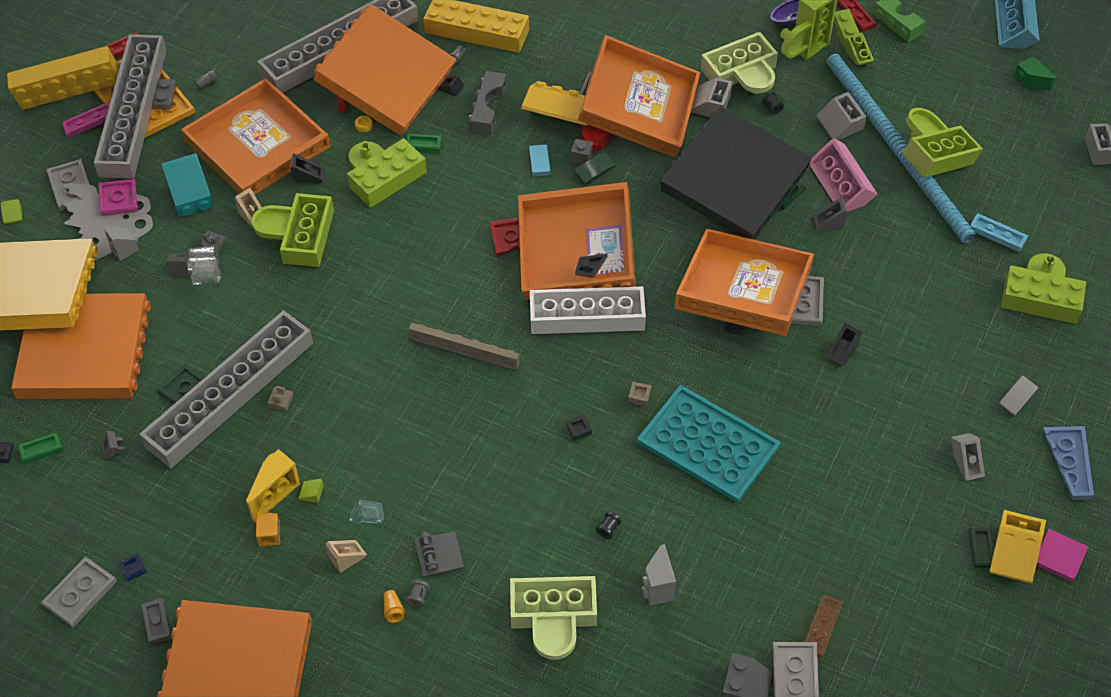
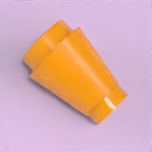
(393, 607)

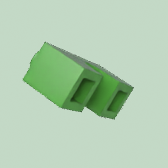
(906, 27)

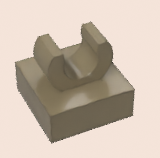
(639, 394)
(280, 398)

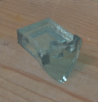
(367, 512)

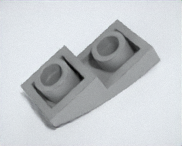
(1018, 395)

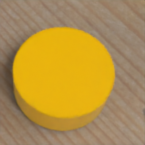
(363, 124)

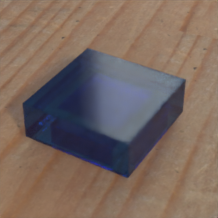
(133, 567)

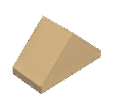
(247, 205)
(344, 553)

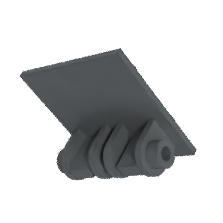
(438, 553)

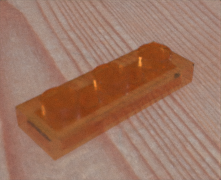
(824, 623)

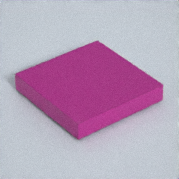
(118, 197)
(1061, 555)

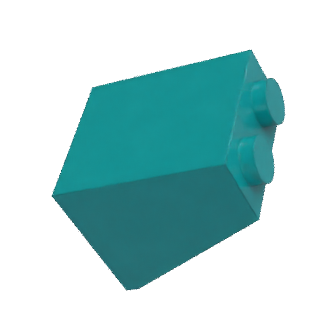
(187, 185)

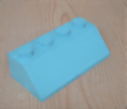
(1016, 23)

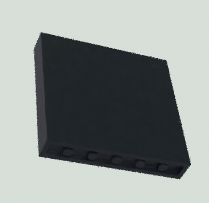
(735, 173)

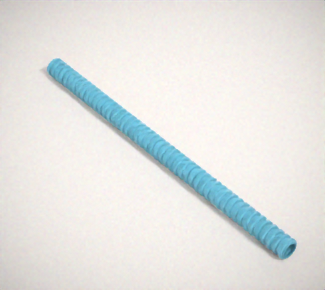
(898, 145)

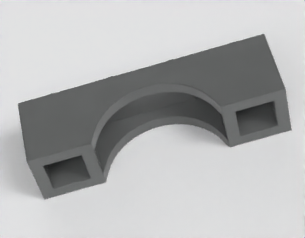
(492, 88)

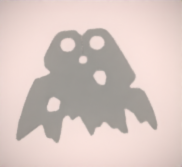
(88, 216)

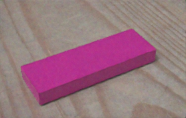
(86, 120)

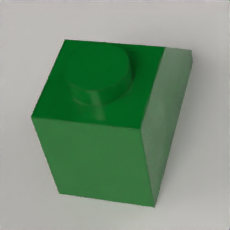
(1034, 74)

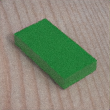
(425, 143)
(40, 447)

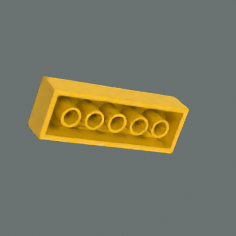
(477, 24)
(63, 78)

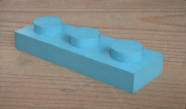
(998, 232)

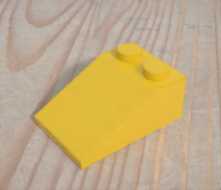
(273, 483)

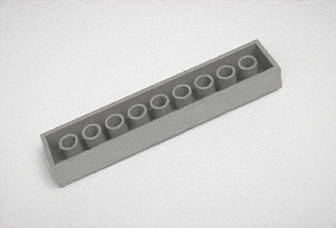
(298, 60)
(130, 107)
(226, 389)

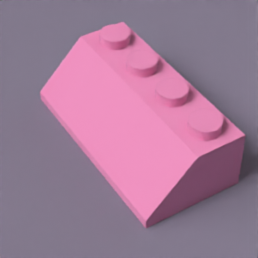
(842, 175)

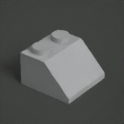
(659, 579)

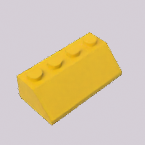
(554, 102)

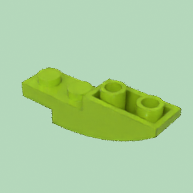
(851, 39)

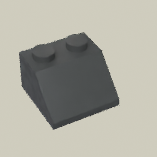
(746, 678)

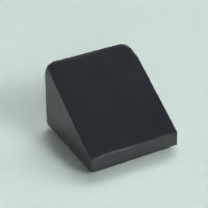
(451, 85)

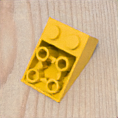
(1017, 546)

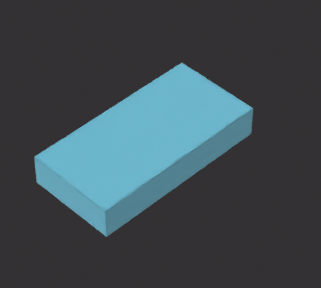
(539, 160)

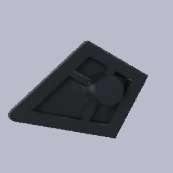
(590, 265)

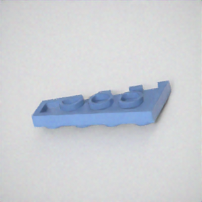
(1072, 459)

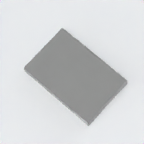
(66, 173)
(811, 303)
(78, 592)
(795, 669)

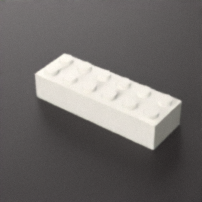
(587, 310)

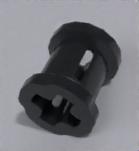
(773, 103)
(608, 525)

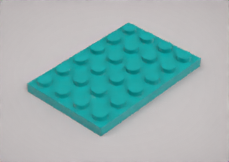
(709, 443)

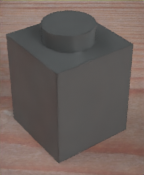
(581, 152)

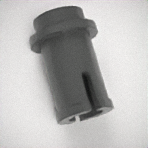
(457, 54)
(206, 79)

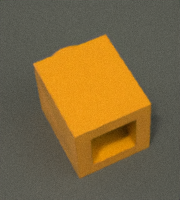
(268, 529)

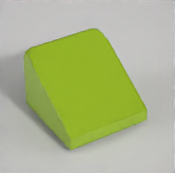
(11, 211)
(311, 491)

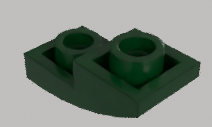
(594, 167)

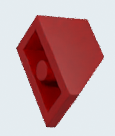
(598, 136)

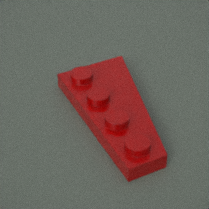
(505, 235)

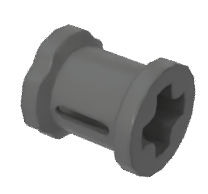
(418, 593)

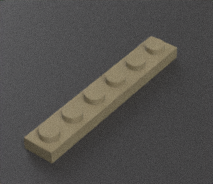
(464, 346)

